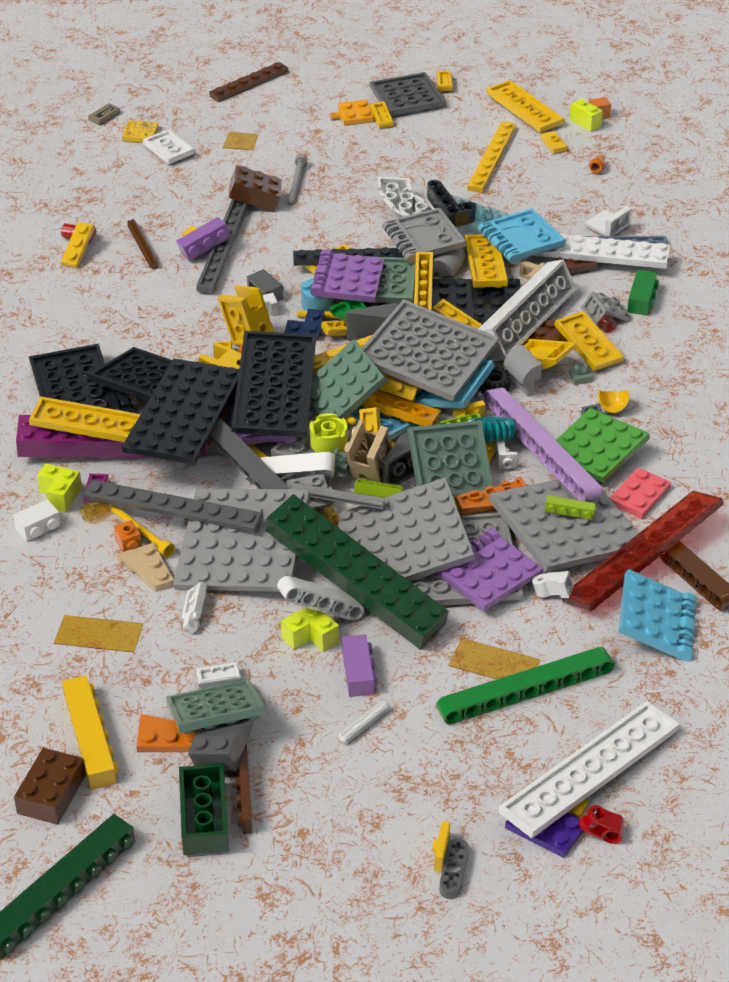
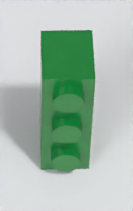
(643, 292)

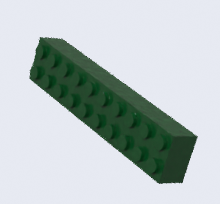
(356, 571)

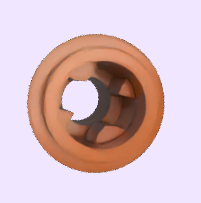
(597, 164)

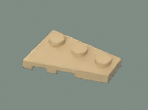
(148, 565)

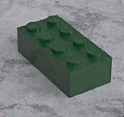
(203, 809)

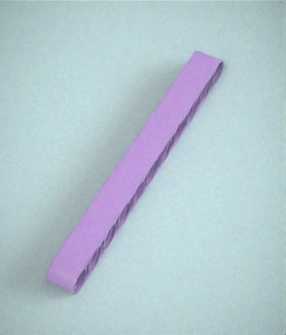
(544, 446)

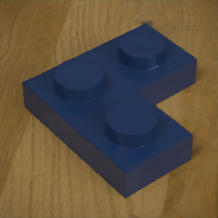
(310, 326)

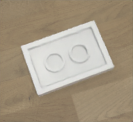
(168, 146)

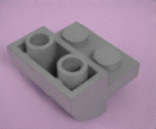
(448, 262)
(523, 369)

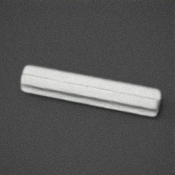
(363, 722)

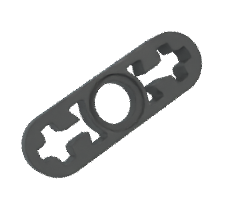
(447, 875)

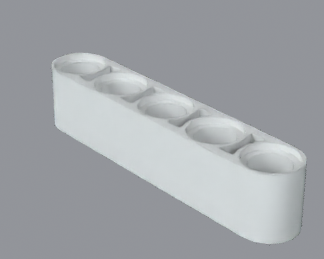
(301, 464)
(320, 598)

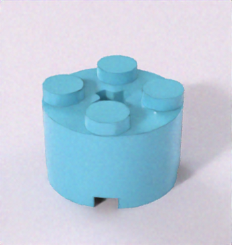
(313, 302)

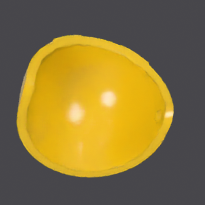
(613, 400)

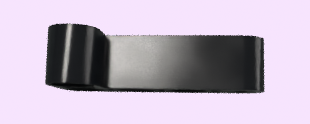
(458, 214)

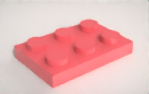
(640, 492)

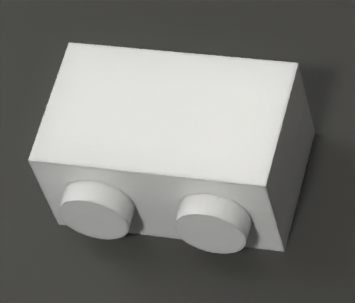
(37, 520)

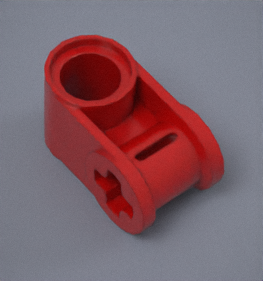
(604, 824)

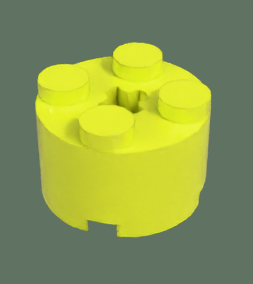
(328, 433)

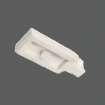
(193, 607)

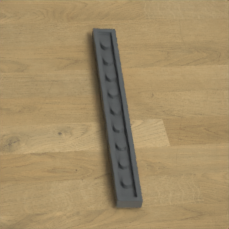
(219, 253)
(174, 506)

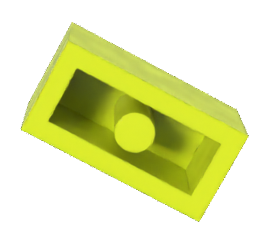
(586, 115)

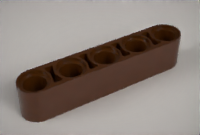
(698, 575)

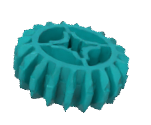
(497, 428)

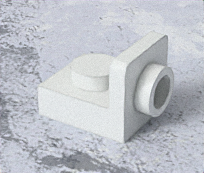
(505, 459)

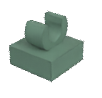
(580, 374)
(341, 461)

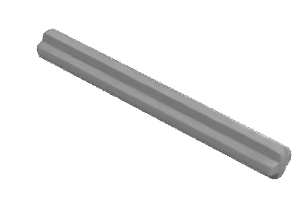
(342, 496)

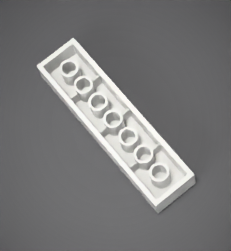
(529, 308)

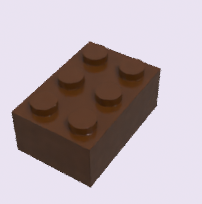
(255, 188)
(50, 786)

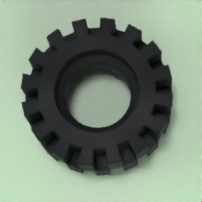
(496, 379)

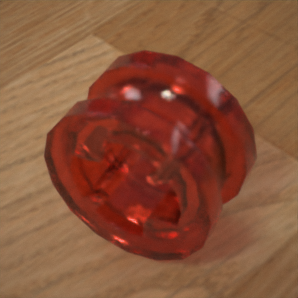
(607, 324)

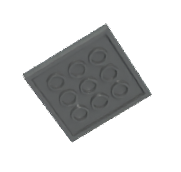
(408, 93)

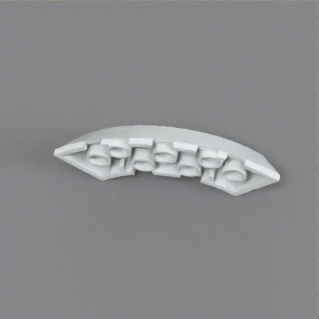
(399, 196)

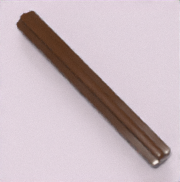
(142, 243)

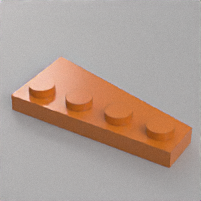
(477, 501)
(162, 735)

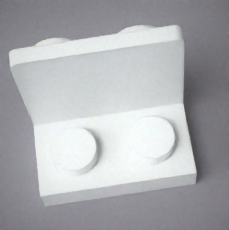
(609, 223)

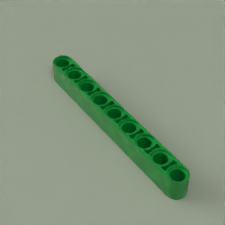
(524, 685)

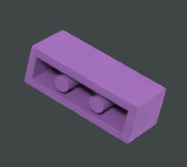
(203, 238)
(359, 665)

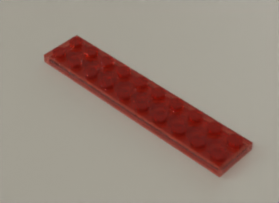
(643, 549)

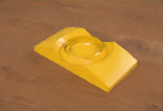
(549, 351)

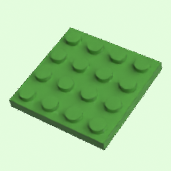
(602, 443)

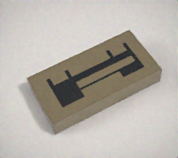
(104, 114)

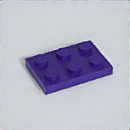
(557, 837)

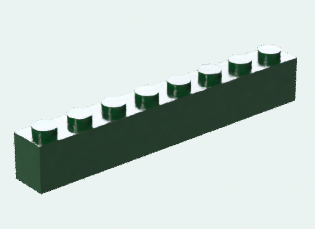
(63, 881)

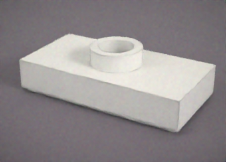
(218, 674)

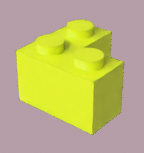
(59, 485)
(307, 626)

